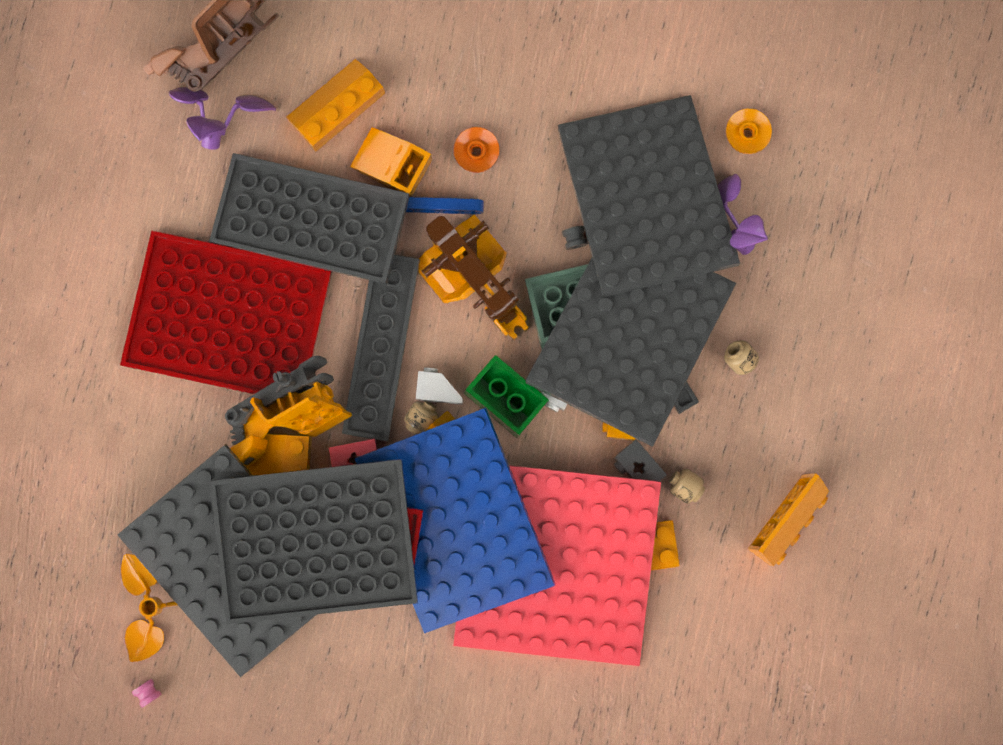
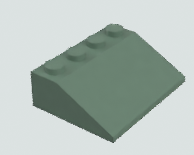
(549, 297)

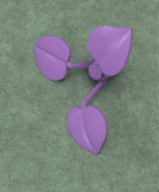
(209, 129)
(752, 229)

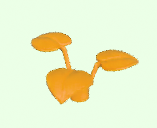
(142, 637)

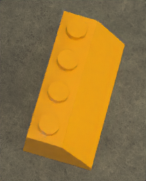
(336, 104)

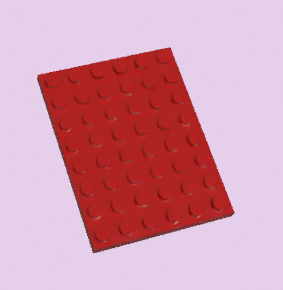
(222, 314)

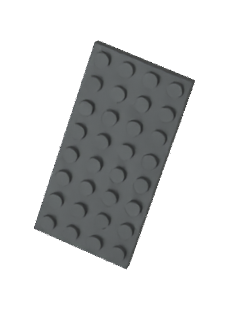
(310, 218)

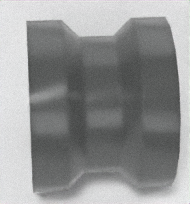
(574, 237)

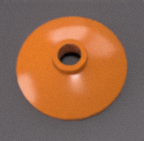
(476, 138)

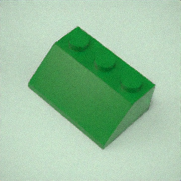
(506, 396)

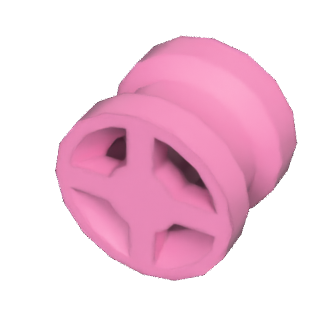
(146, 693)

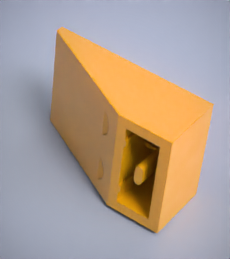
(392, 161)

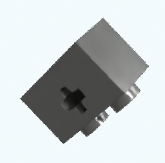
(636, 453)

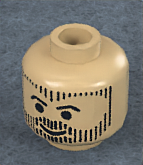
(741, 357)
(420, 416)
(686, 486)

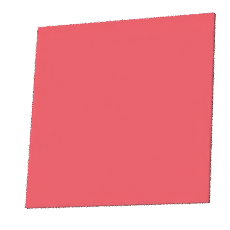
(600, 555)

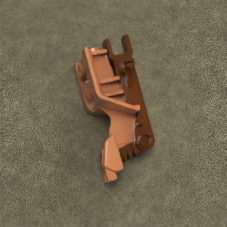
(219, 42)

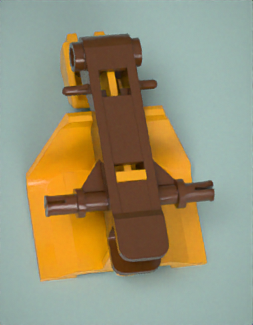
(463, 263)

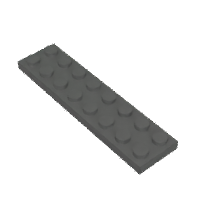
(381, 352)

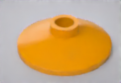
(748, 120)

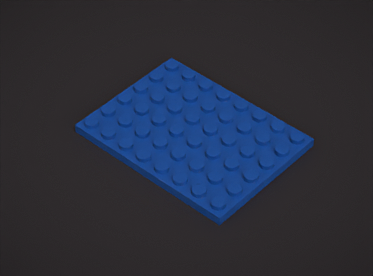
(474, 526)

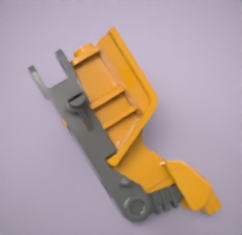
(293, 401)

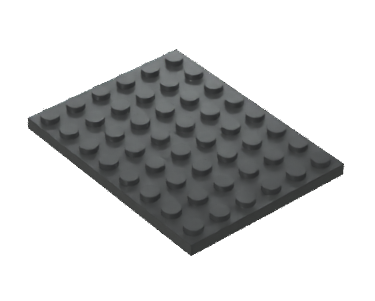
(647, 196)
(629, 350)
(314, 541)
(181, 552)

